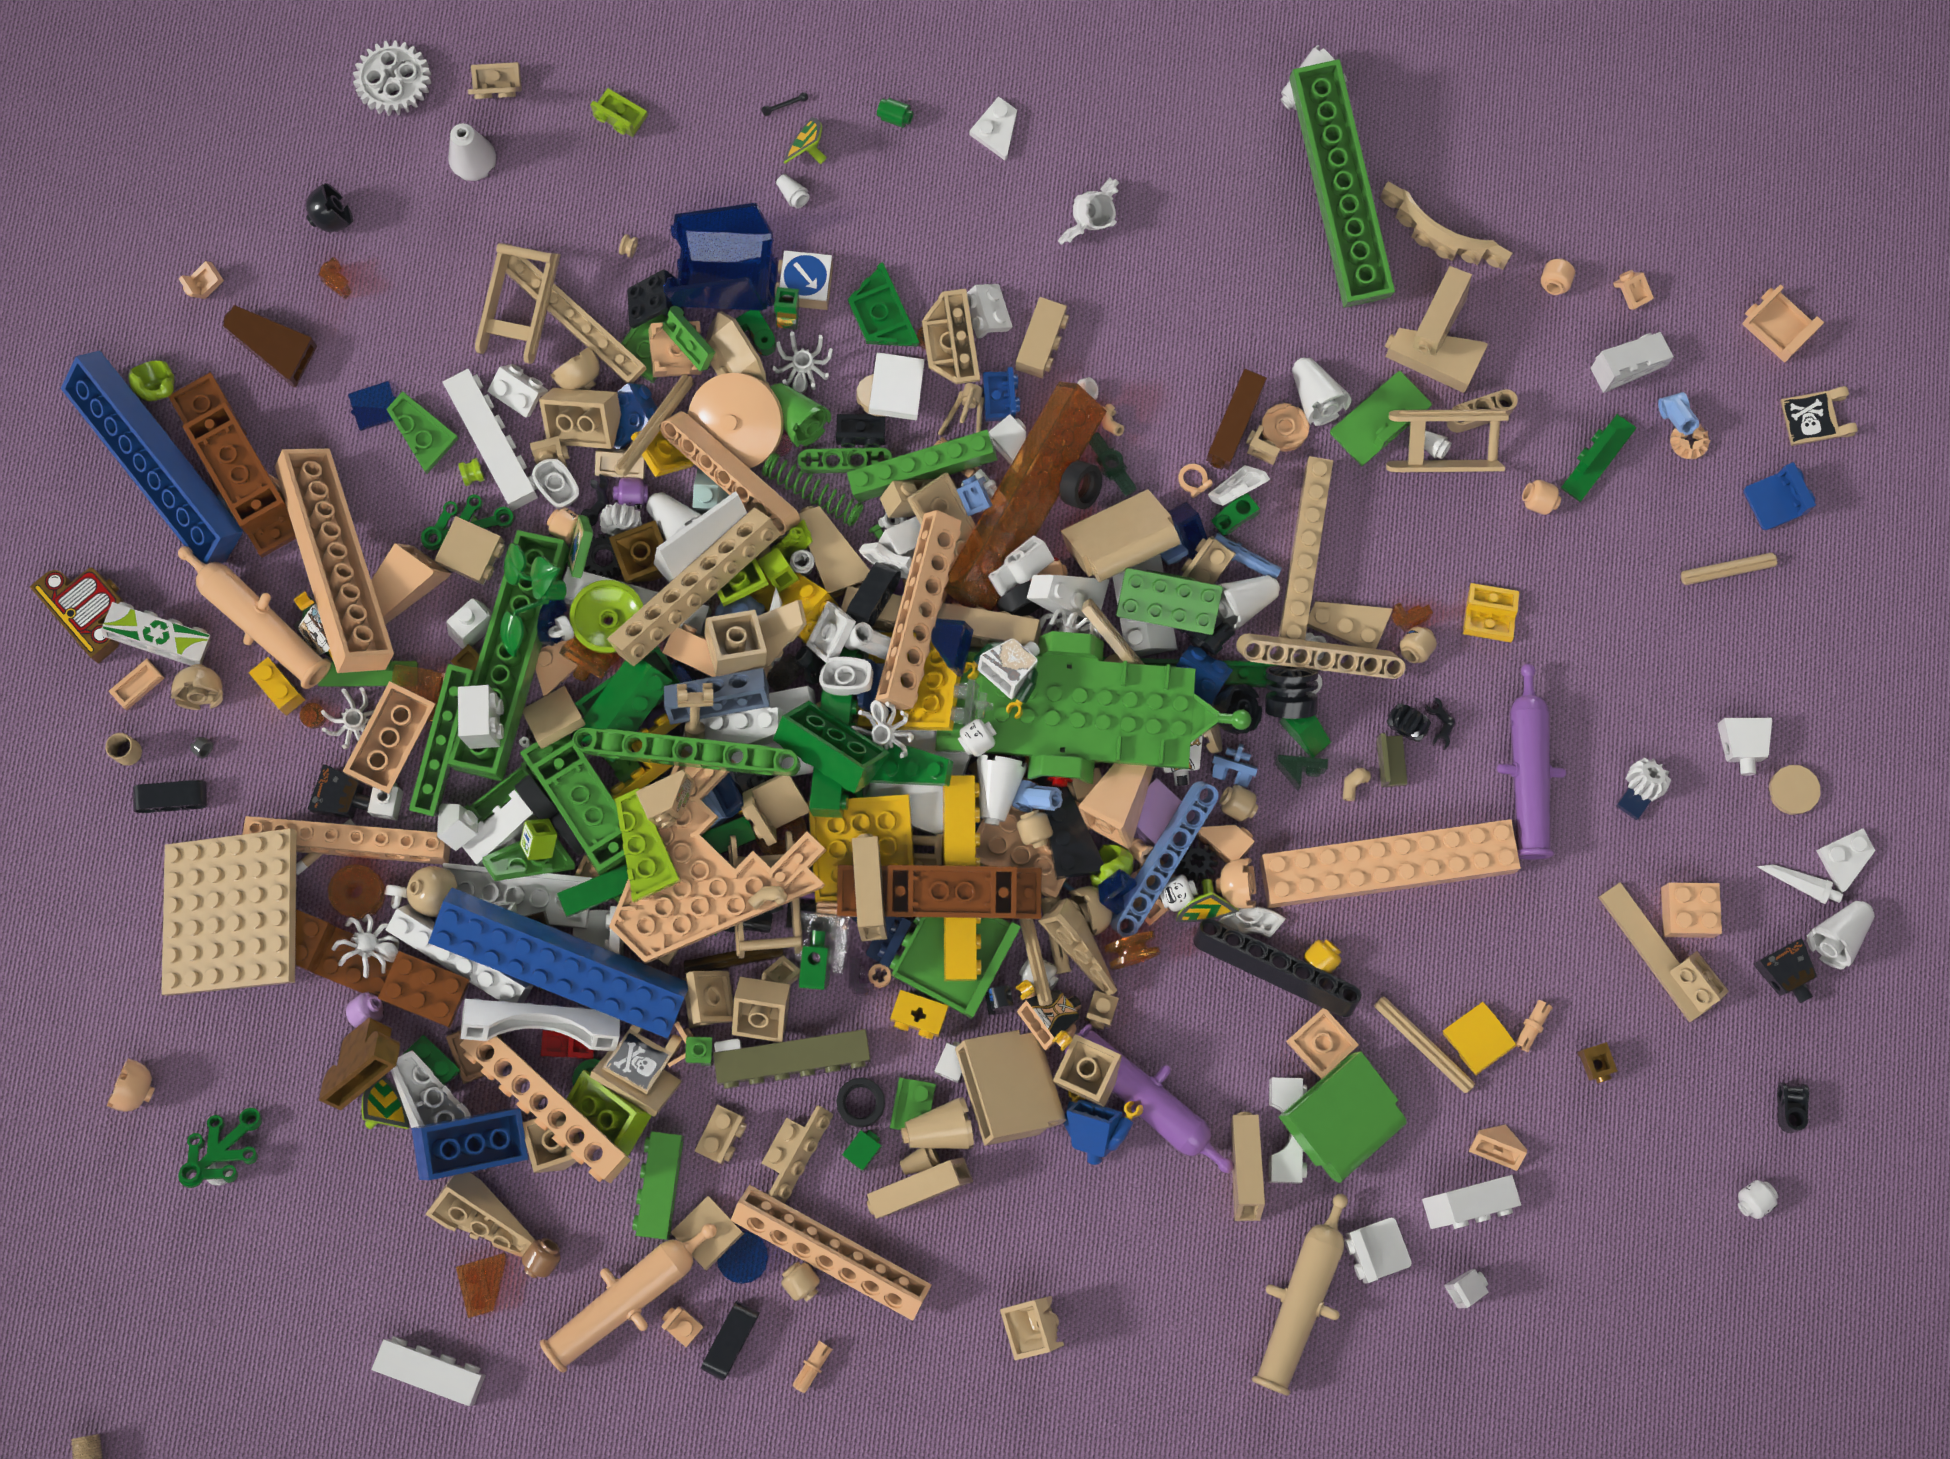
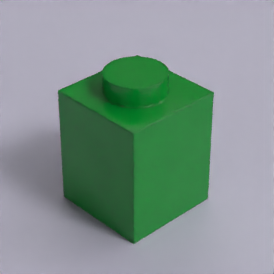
(862, 1149)

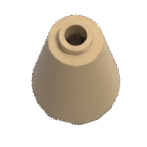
(941, 1128)

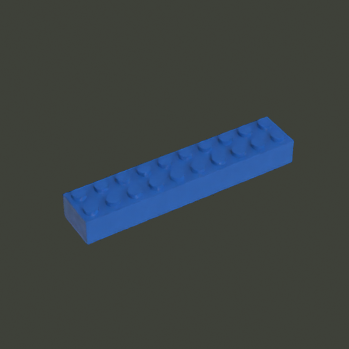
(151, 458)
(558, 962)

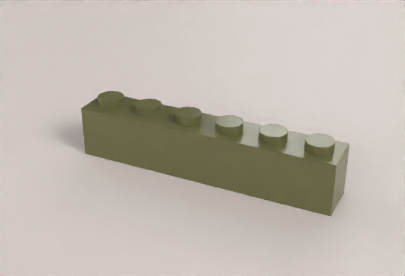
(792, 1057)

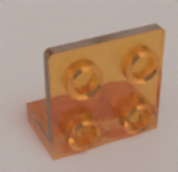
(420, 681)

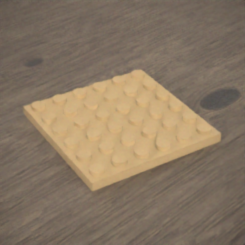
(229, 913)

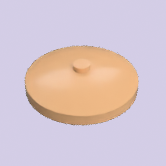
(740, 415)

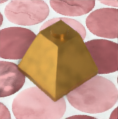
(636, 552)

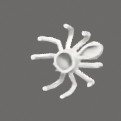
(802, 363)
(1068, 624)
(353, 719)
(884, 732)
(367, 944)

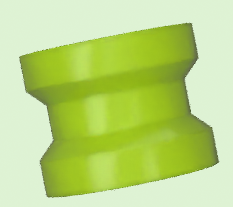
(471, 472)

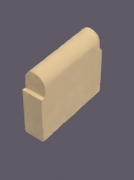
(1121, 536)
(1009, 1086)

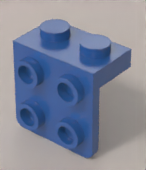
(636, 410)
(1780, 497)
(1209, 672)

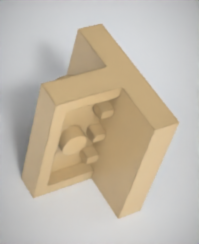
(708, 998)

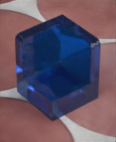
(1114, 888)

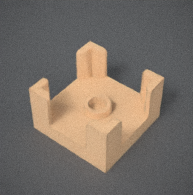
(666, 356)

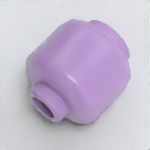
(363, 1007)

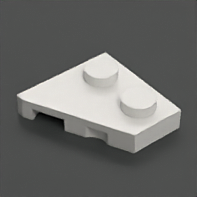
(996, 127)
(1238, 484)
(1846, 858)

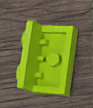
(619, 112)

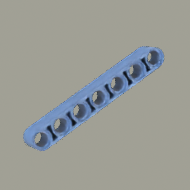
(1175, 854)

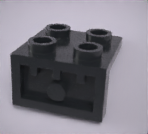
(648, 299)

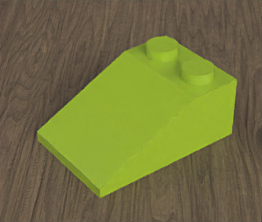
(744, 583)
(609, 1112)

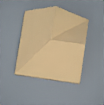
(543, 1151)

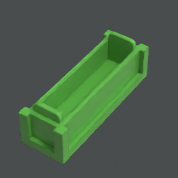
(499, 794)

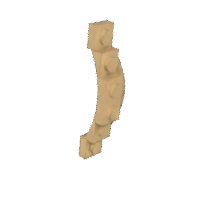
(1438, 238)

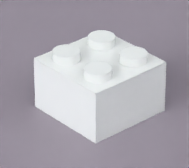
(479, 716)

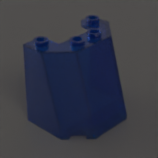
(724, 259)

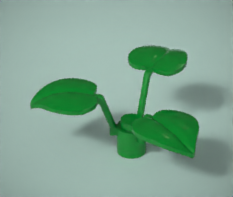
(543, 586)

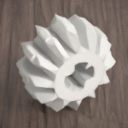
(619, 518)
(1648, 779)

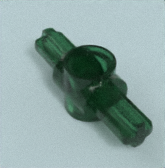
(1118, 473)

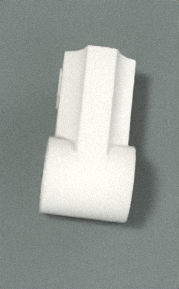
(868, 640)

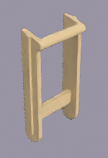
(511, 330)
(1417, 439)
(795, 941)

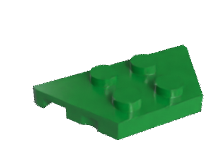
(881, 312)

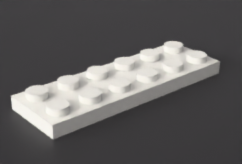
(531, 892)

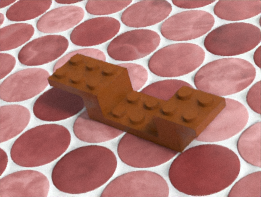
(233, 464)
(950, 891)
(407, 981)

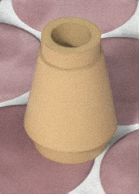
(920, 1160)

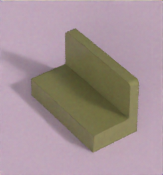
(1391, 760)

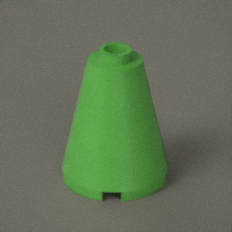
(801, 415)

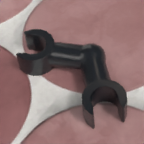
(602, 501)
(1449, 722)

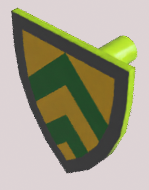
(807, 140)
(1206, 906)
(383, 1106)

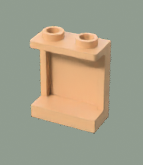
(1780, 324)

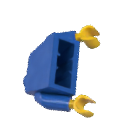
(1096, 1127)

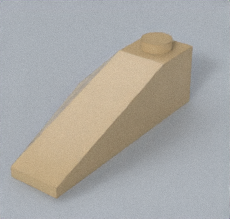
(781, 627)
(1073, 934)

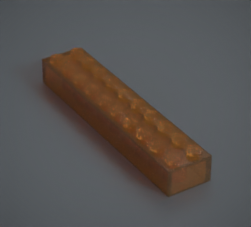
(1025, 492)

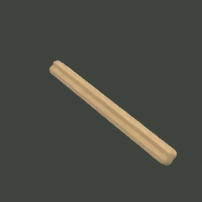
(652, 427)

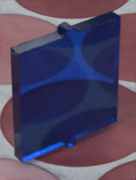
(371, 405)

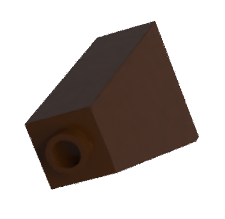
(274, 344)
(1236, 419)

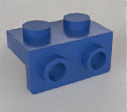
(1000, 394)

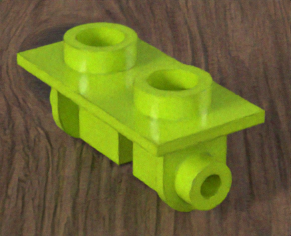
(797, 539)

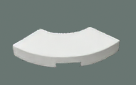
(878, 553)
(1255, 921)

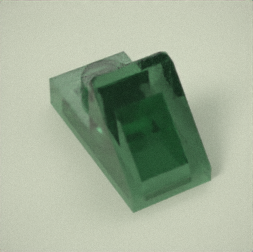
(1294, 766)

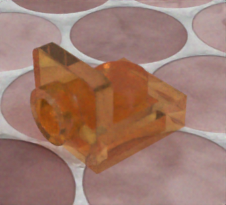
(333, 279)
(1414, 617)

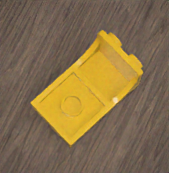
(812, 596)

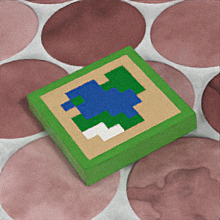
(580, 546)

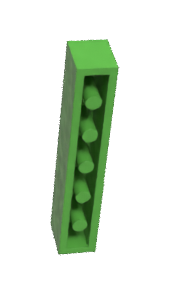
(923, 464)
(434, 765)

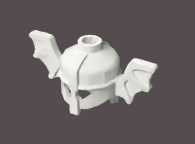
(1093, 211)

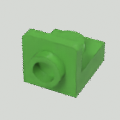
(699, 1050)

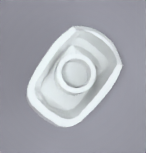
(555, 483)
(846, 676)

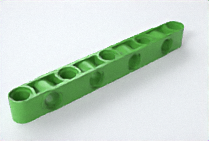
(668, 749)

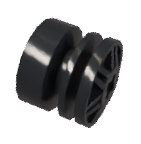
(1291, 692)

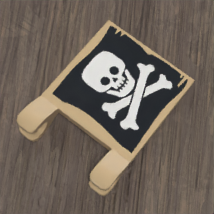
(1813, 417)
(640, 1060)

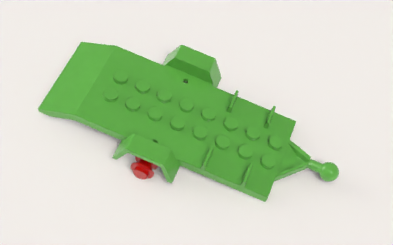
(1095, 713)

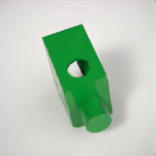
(815, 973)

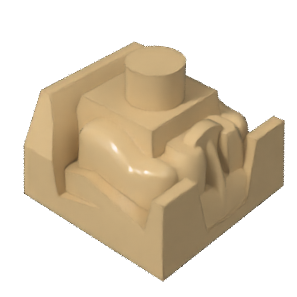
(1031, 1328)

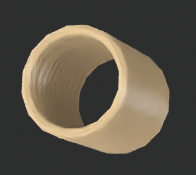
(113, 744)
(87, 1447)

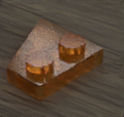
(481, 1284)

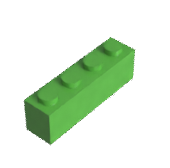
(659, 1185)

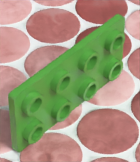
(1368, 426)
(1169, 600)

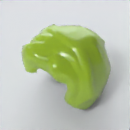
(152, 380)
(1114, 858)

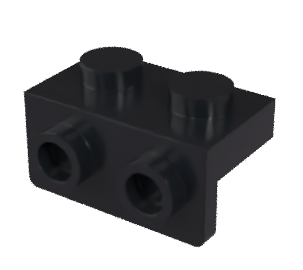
(860, 430)

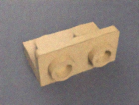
(1209, 562)
(1699, 982)
(720, 1135)

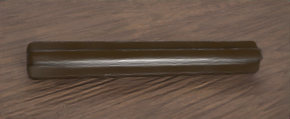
(730, 959)

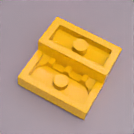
(1491, 612)
(1479, 1038)

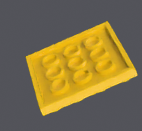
(934, 696)
(882, 817)

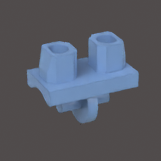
(1222, 764)

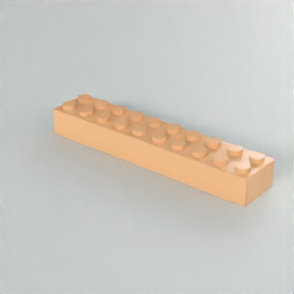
(334, 560)
(1389, 863)

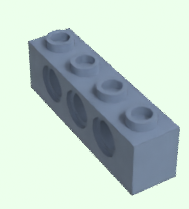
(730, 695)

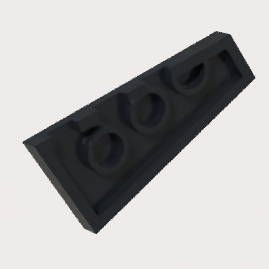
(1071, 842)

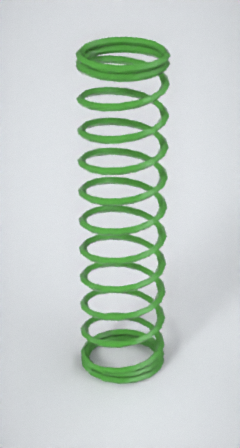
(856, 511)

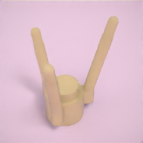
(970, 398)

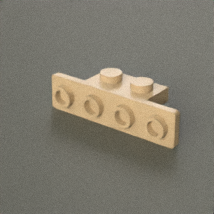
(793, 1150)

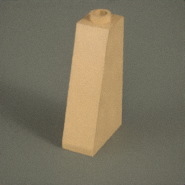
(1442, 311)
(1452, 365)
(833, 556)
(869, 888)
(1247, 1169)
(919, 1187)

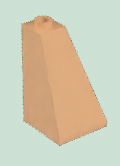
(405, 579)
(1117, 802)

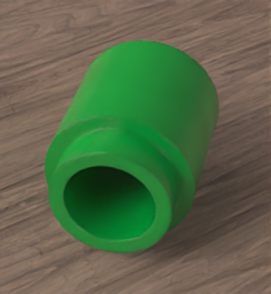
(895, 112)

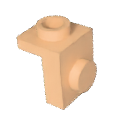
(202, 281)

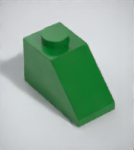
(1307, 733)

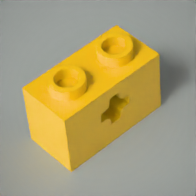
(910, 1003)

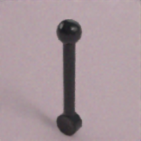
(766, 110)

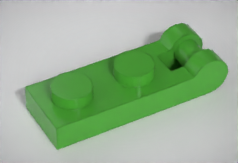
(688, 339)

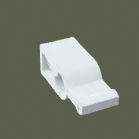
(1021, 565)

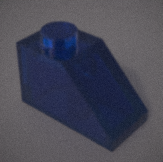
(1189, 527)
(952, 642)

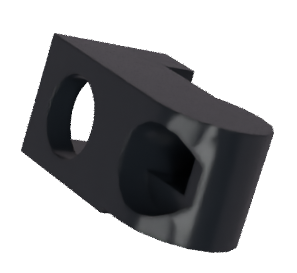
(999, 1000)

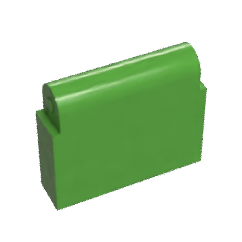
(1344, 1117)

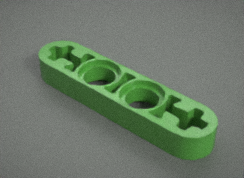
(844, 455)

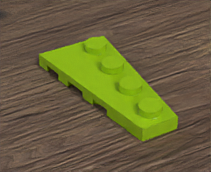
(645, 852)

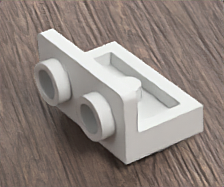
(988, 310)
(517, 389)

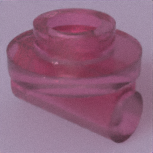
(784, 446)

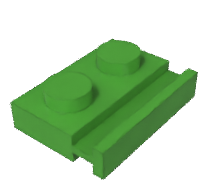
(911, 1100)

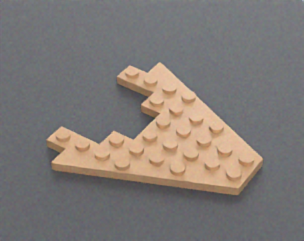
(710, 890)

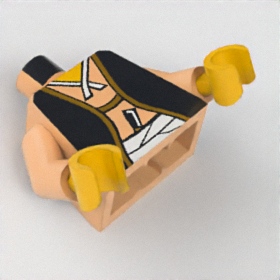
(1049, 1022)

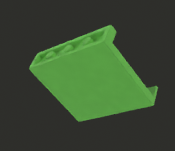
(923, 961)

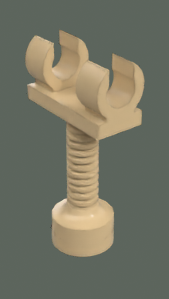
(695, 700)

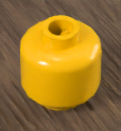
(1323, 955)

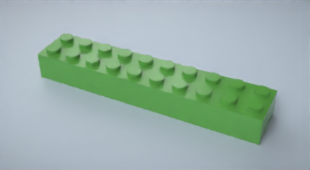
(1341, 183)
(507, 674)

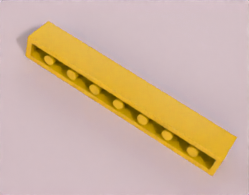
(960, 850)

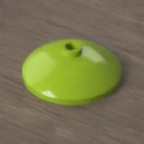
(595, 604)

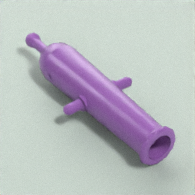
(1531, 770)
(1160, 1108)

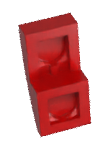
(563, 1046)

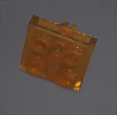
(588, 660)

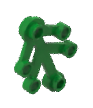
(466, 515)
(219, 1151)

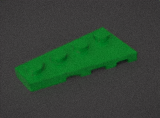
(915, 769)

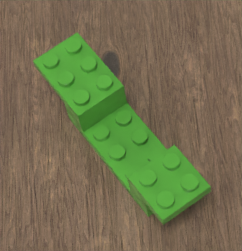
(580, 800)

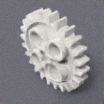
(392, 78)

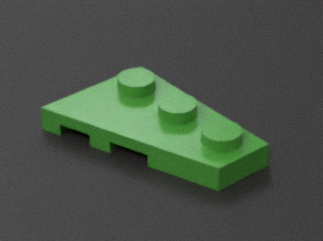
(422, 431)
(512, 862)

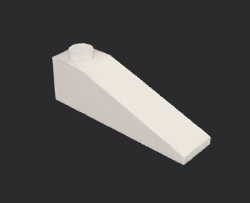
(423, 1094)

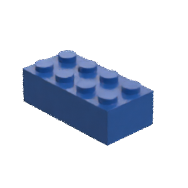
(469, 1144)

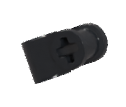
(1792, 1101)

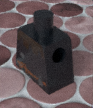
(337, 794)
(1789, 970)

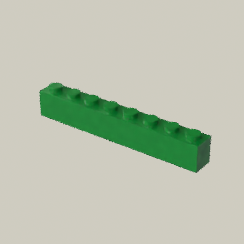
(827, 795)

